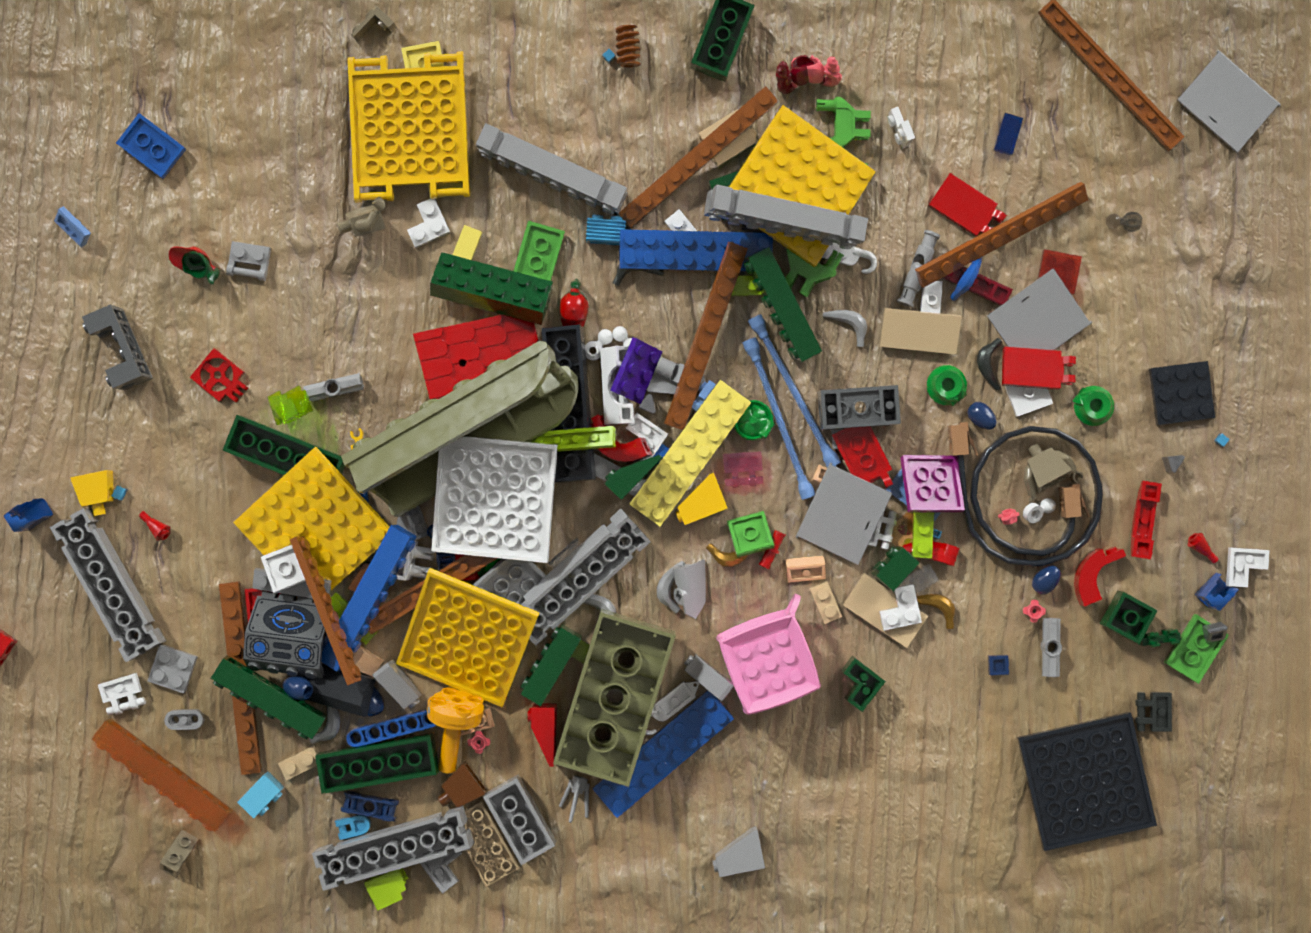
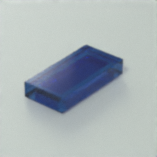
(1008, 134)

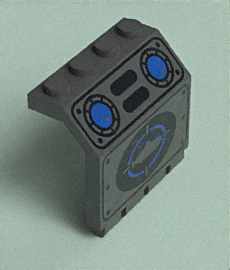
(285, 636)

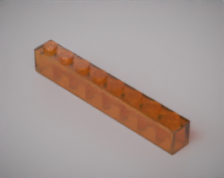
(161, 774)

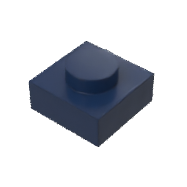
(998, 665)

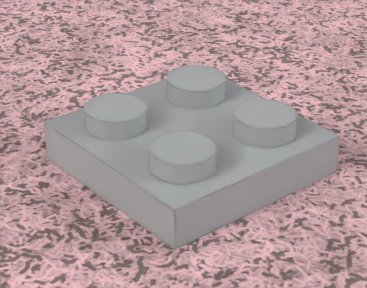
(172, 668)

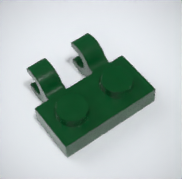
(1167, 635)

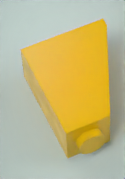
(702, 502)

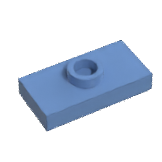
(72, 226)

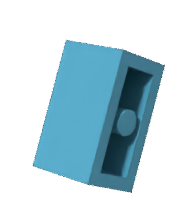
(261, 794)

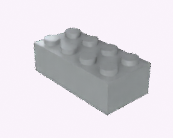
(520, 819)

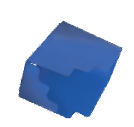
(30, 513)
(1215, 593)

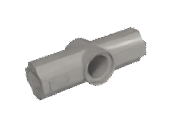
(345, 385)
(1051, 660)

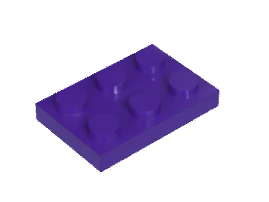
(636, 370)

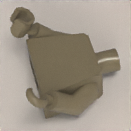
(365, 219)
(1047, 469)

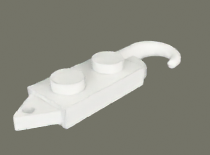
(851, 256)
(673, 702)

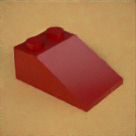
(544, 727)

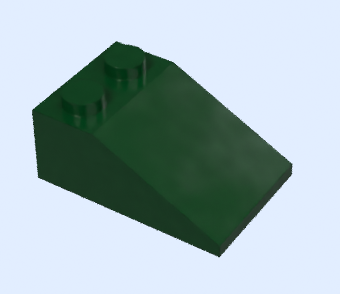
(626, 478)

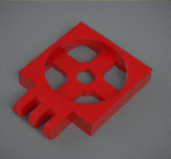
(232, 386)

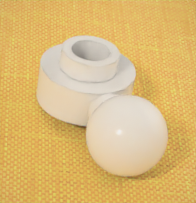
(620, 334)
(604, 337)
(1034, 512)

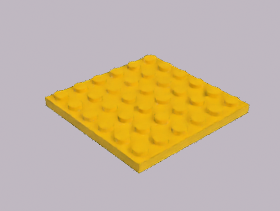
(802, 167)
(324, 509)
(466, 637)

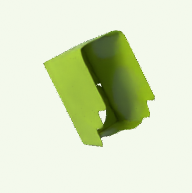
(386, 888)

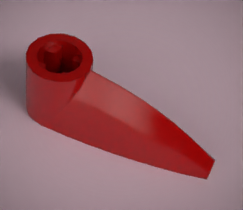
(941, 552)

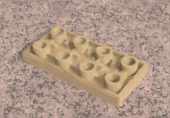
(920, 331)
(871, 597)
(490, 851)

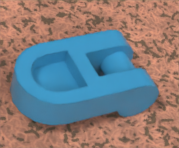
(359, 825)

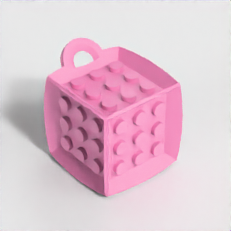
(769, 660)

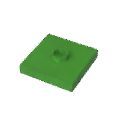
(750, 534)

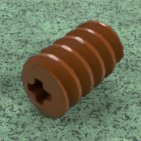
(626, 46)

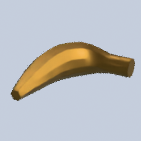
(725, 558)
(942, 603)

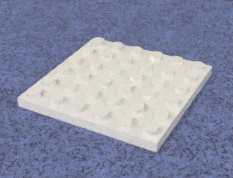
(495, 499)

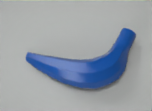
(967, 279)

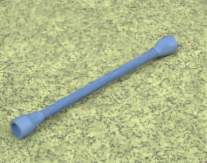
(759, 326)
(805, 488)

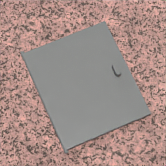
(1228, 101)
(1040, 315)
(844, 514)

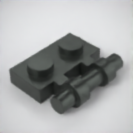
(1160, 711)

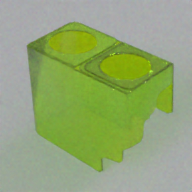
(290, 405)

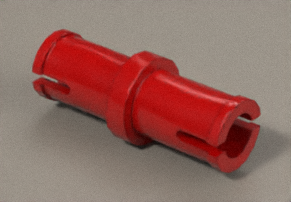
(770, 554)

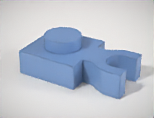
(704, 390)

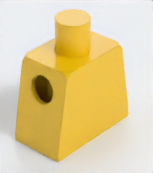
(94, 490)

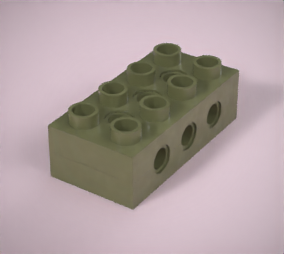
(627, 719)

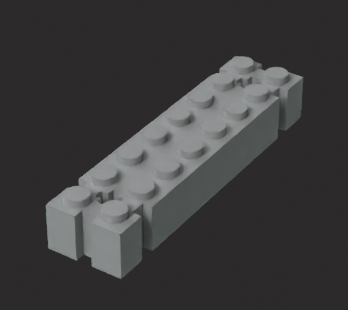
(551, 169)
(785, 217)
(583, 572)
(107, 584)
(393, 848)

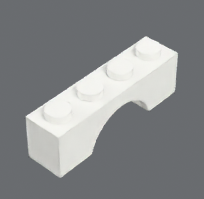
(616, 407)

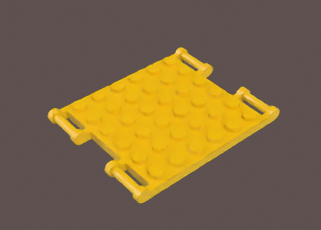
(408, 126)

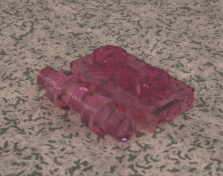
(743, 462)

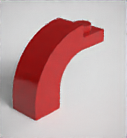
(628, 452)
(1086, 574)

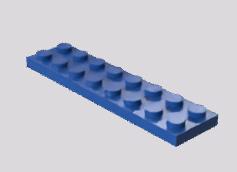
(683, 248)
(667, 751)

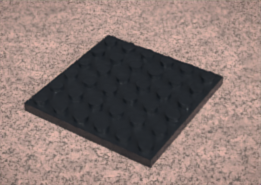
(1086, 781)

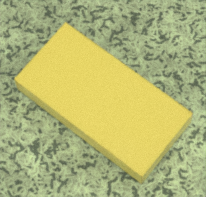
(467, 242)

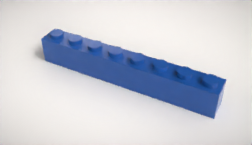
(372, 590)

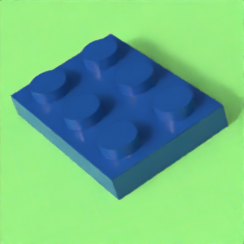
(151, 146)

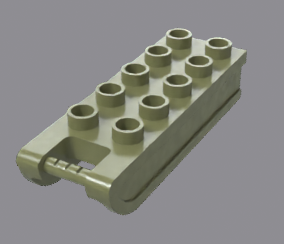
(506, 402)

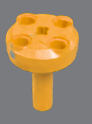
(454, 712)

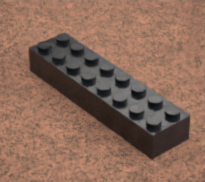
(570, 351)

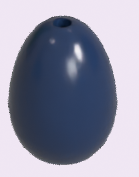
(982, 416)
(1046, 580)
(298, 688)
(376, 704)

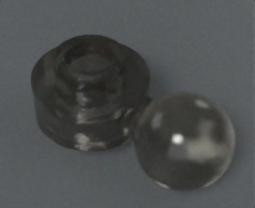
(1114, 221)

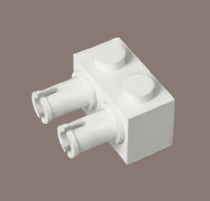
(410, 569)

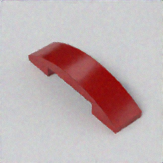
(1144, 519)

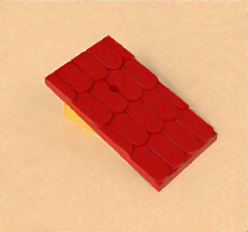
(477, 342)

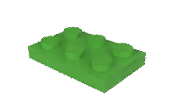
(539, 251)
(1193, 654)

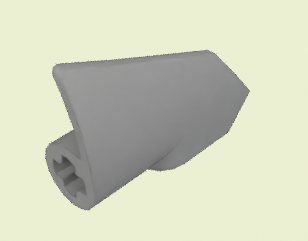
(667, 377)
(690, 587)

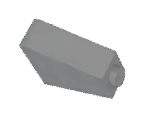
(708, 676)
(397, 684)
(740, 855)

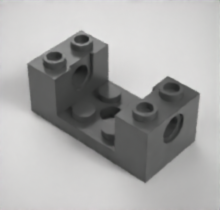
(114, 321)
(839, 411)

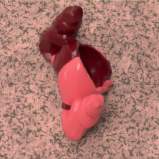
(805, 71)

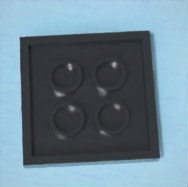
(1181, 393)

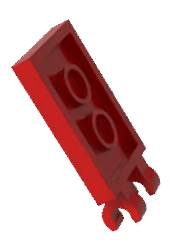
(965, 206)
(1036, 368)
(863, 454)

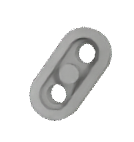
(185, 719)

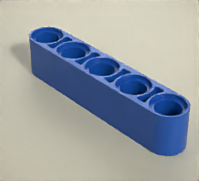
(386, 732)

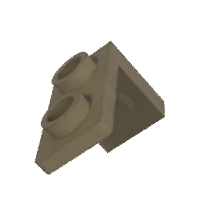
(372, 17)
(178, 853)

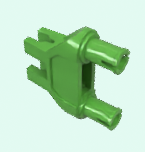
(845, 120)
(812, 274)

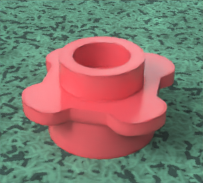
(1009, 516)
(1039, 611)
(478, 747)

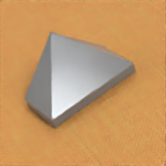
(414, 522)

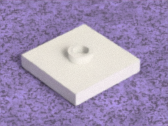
(1027, 399)
(282, 569)

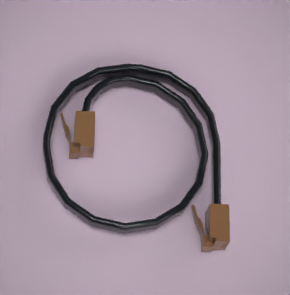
(1069, 496)

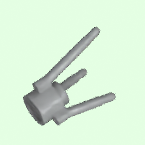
(578, 785)

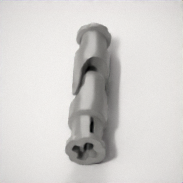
(911, 283)

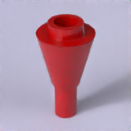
(158, 529)
(1199, 544)

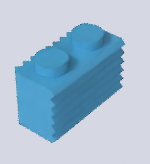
(604, 230)

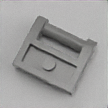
(248, 254)

